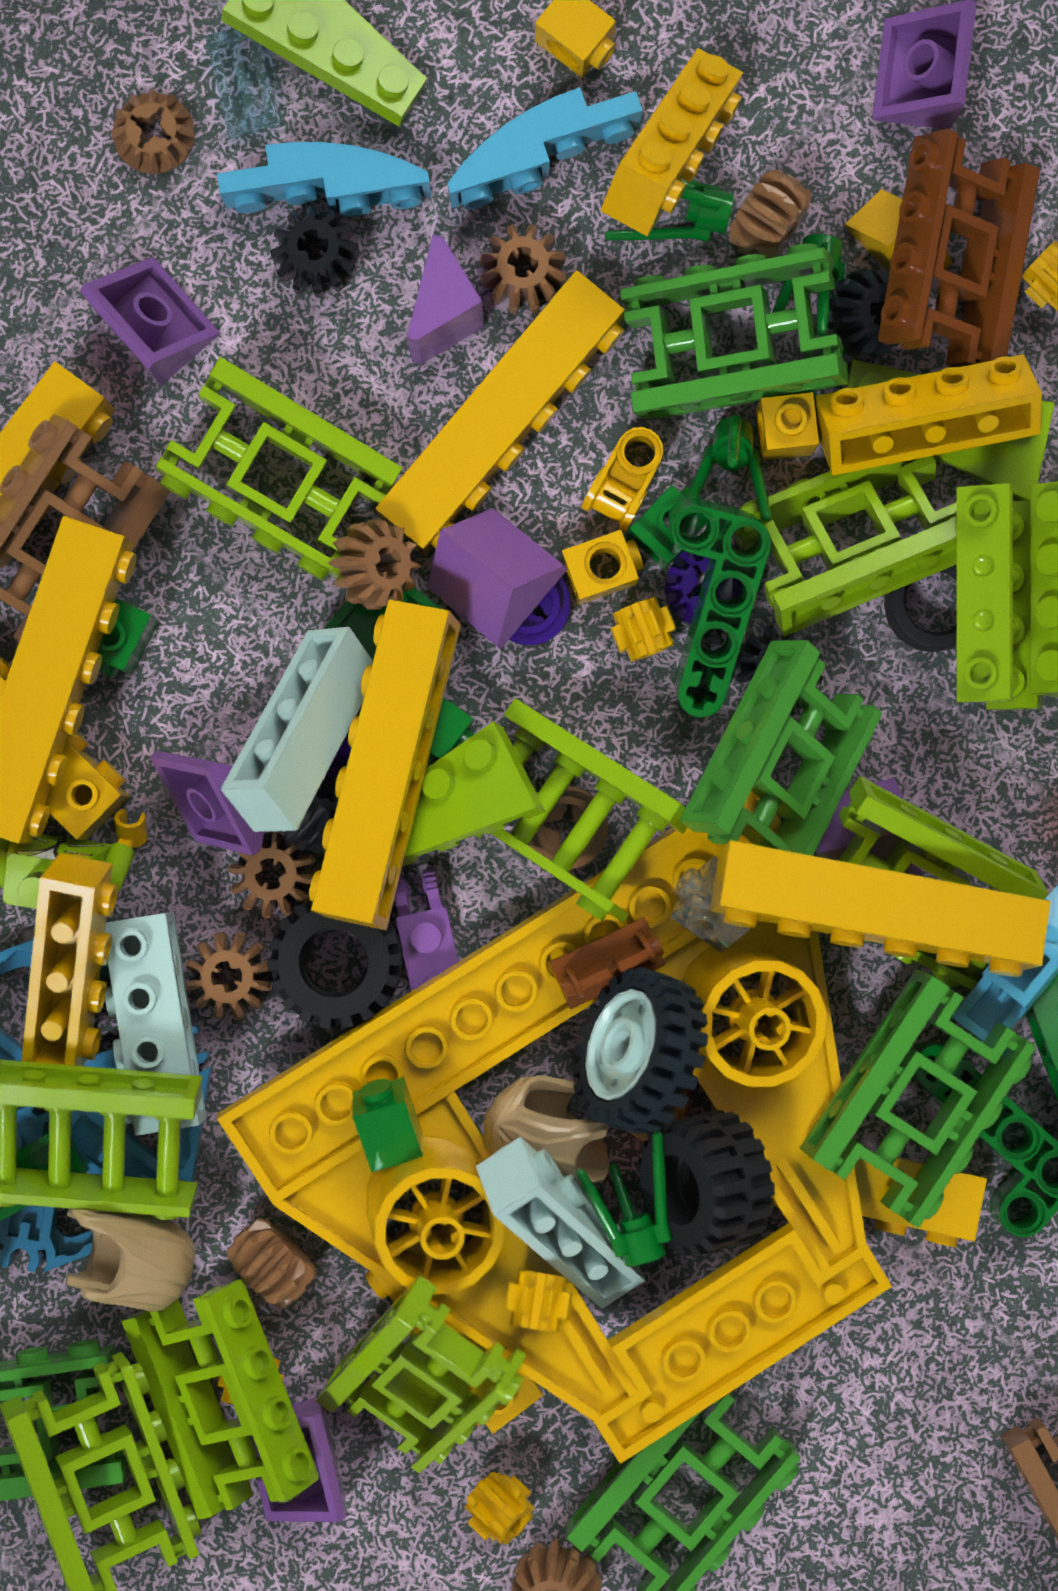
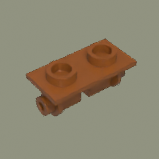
(592, 965)

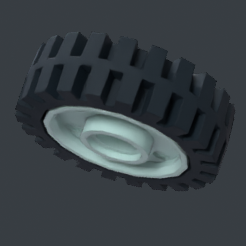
(640, 1051)

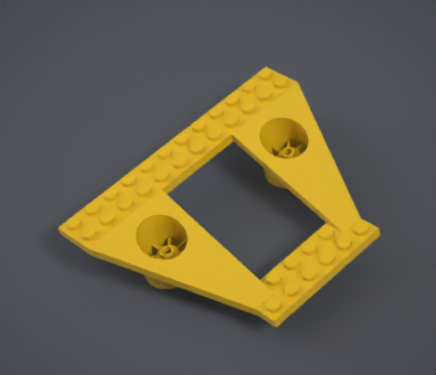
(486, 1008)

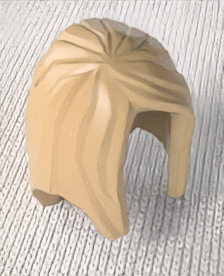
(539, 1114)
(133, 1260)

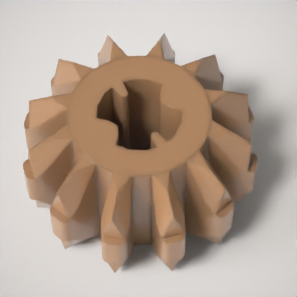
(770, 215)
(502, 273)
(374, 564)
(289, 882)
(222, 992)
(271, 1263)
(555, 1570)

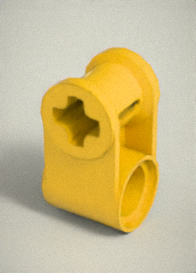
(623, 480)

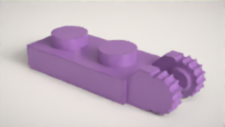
(425, 935)

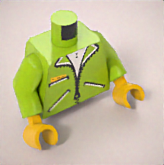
(25, 863)

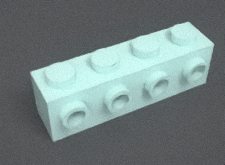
(299, 731)
(150, 1005)
(555, 1220)

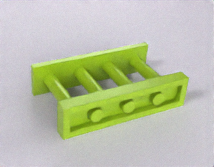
(993, 598)
(613, 787)
(115, 1096)

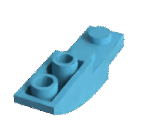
(520, 149)
(347, 174)
(1006, 997)

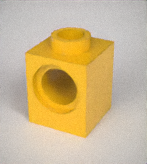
(576, 34)
(786, 426)
(587, 585)

